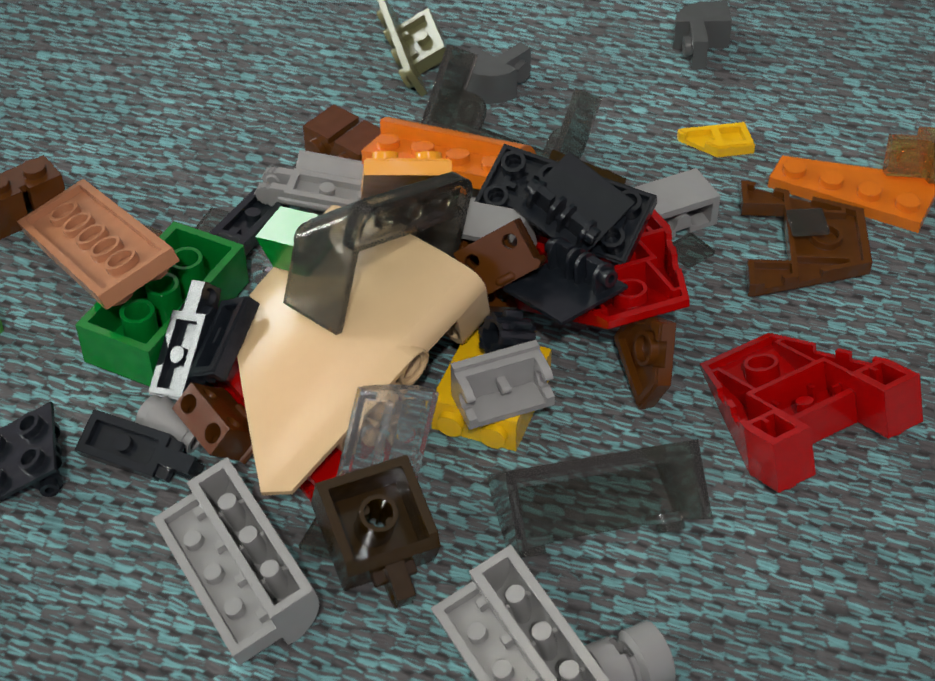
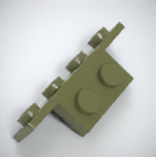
(415, 44)

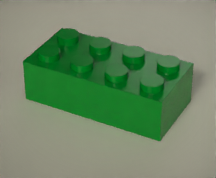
(131, 334)

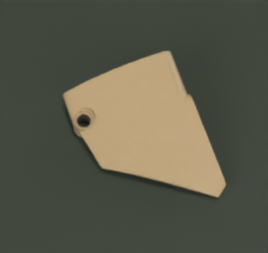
(305, 378)

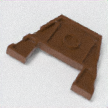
(810, 258)

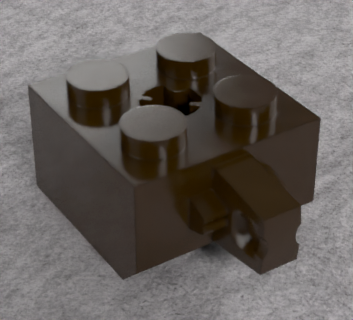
(373, 553)

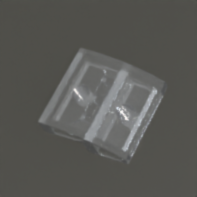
(388, 424)

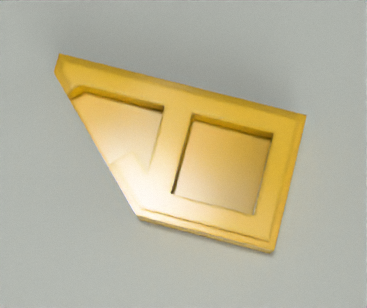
(719, 139)

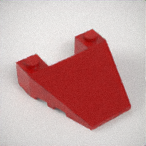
(652, 279)
(788, 395)

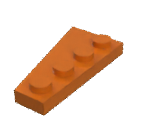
(885, 198)

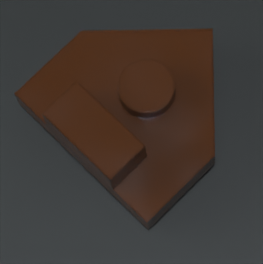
(647, 357)

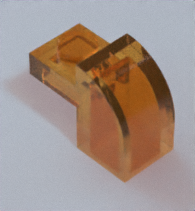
(911, 155)

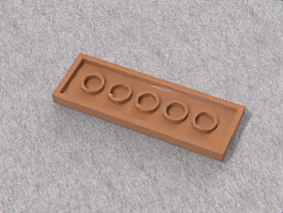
(98, 243)

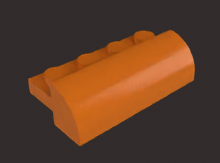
(470, 153)

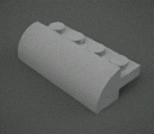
(237, 564)
(512, 628)

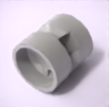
(636, 655)

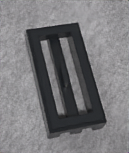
(223, 340)

